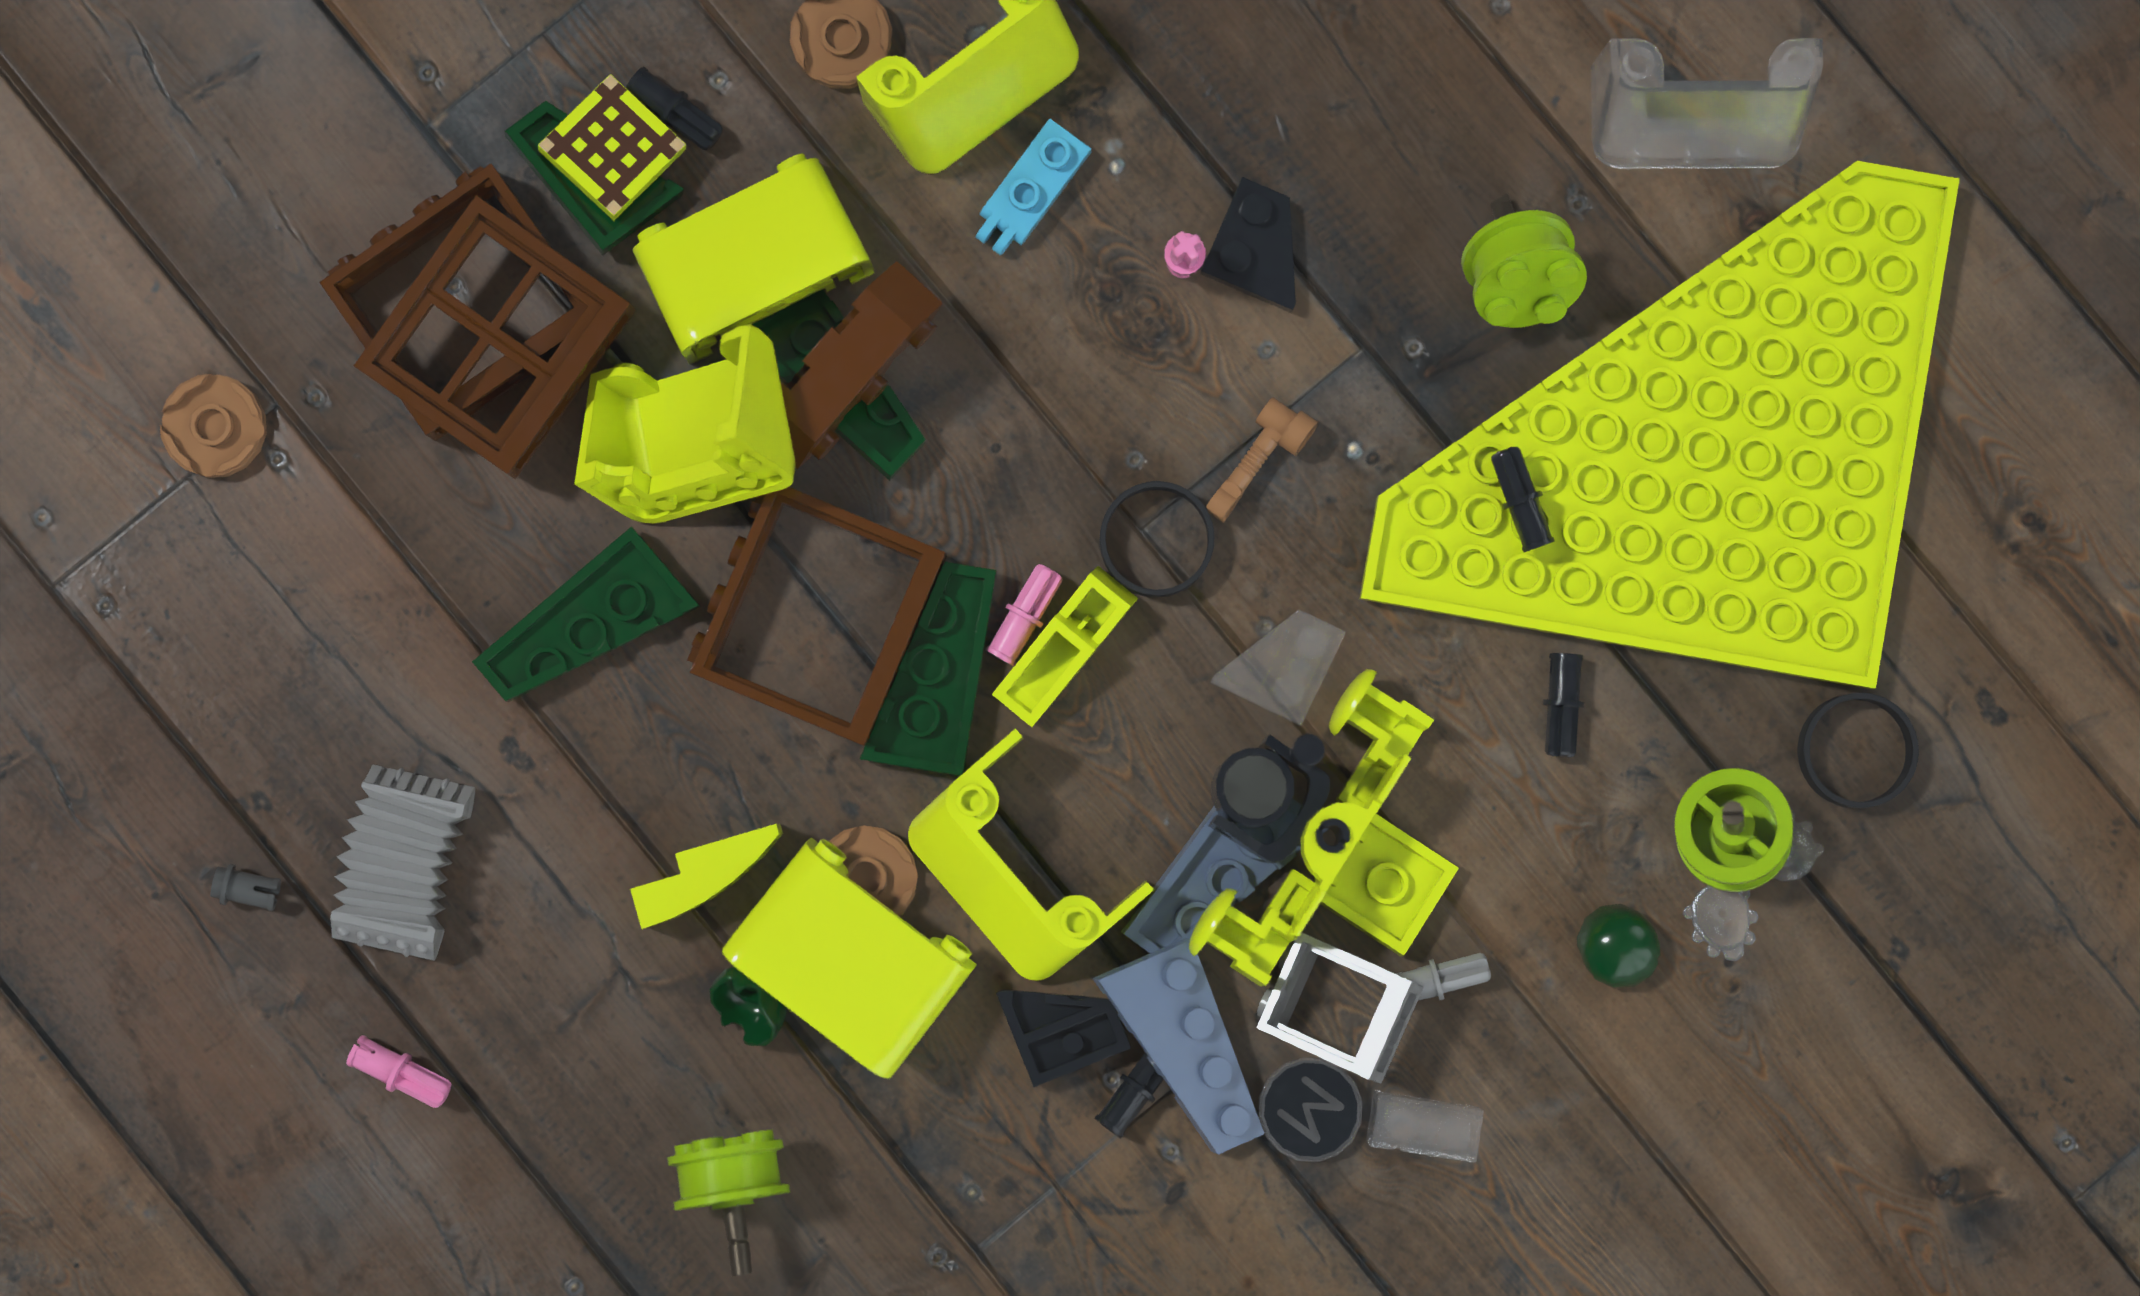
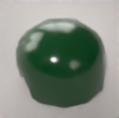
(1618, 946)
(747, 1005)

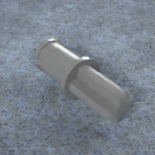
(1449, 975)

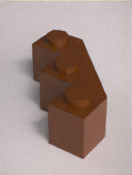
(854, 358)

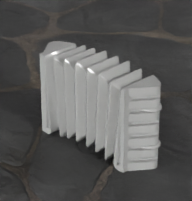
(399, 861)

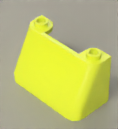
(974, 91)
(750, 255)
(690, 437)
(847, 960)

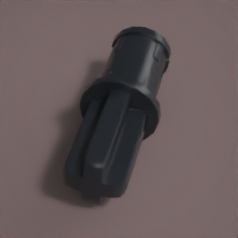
(674, 109)
(1521, 498)
(1563, 704)
(1130, 1097)

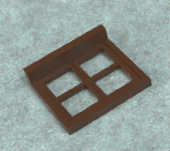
(555, 380)

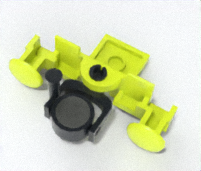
(1371, 873)

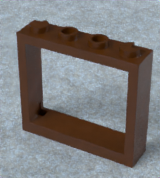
(396, 242)
(745, 559)

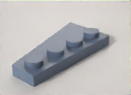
(1198, 875)
(1179, 1026)

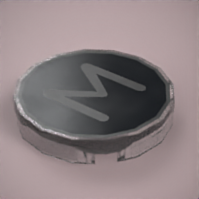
(1310, 1109)

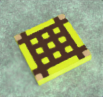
(612, 147)

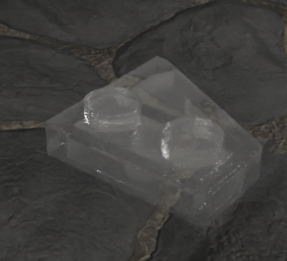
(1284, 666)

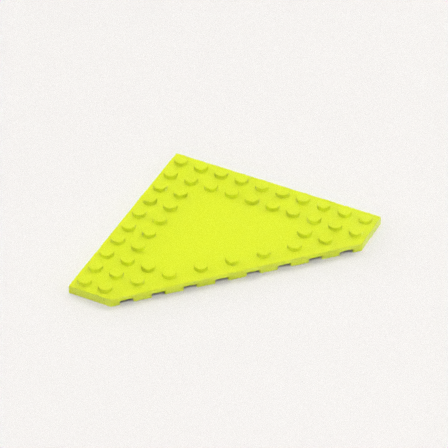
(1715, 463)

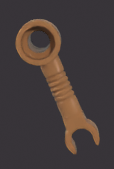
(1281, 428)

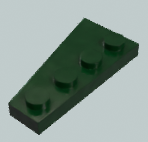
(877, 431)
(593, 613)
(936, 686)

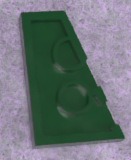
(593, 221)

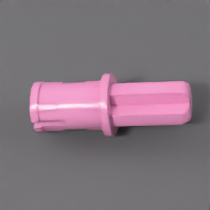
(1184, 254)
(1025, 614)
(399, 1072)

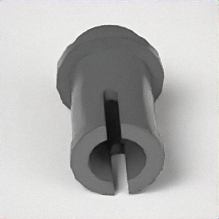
(243, 888)

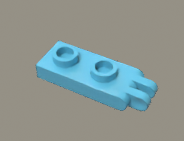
(1032, 186)

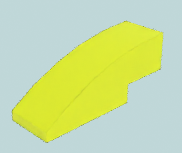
(1064, 646)
(703, 875)

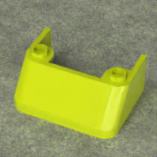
(989, 892)

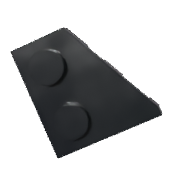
(1256, 246)
(1061, 1031)

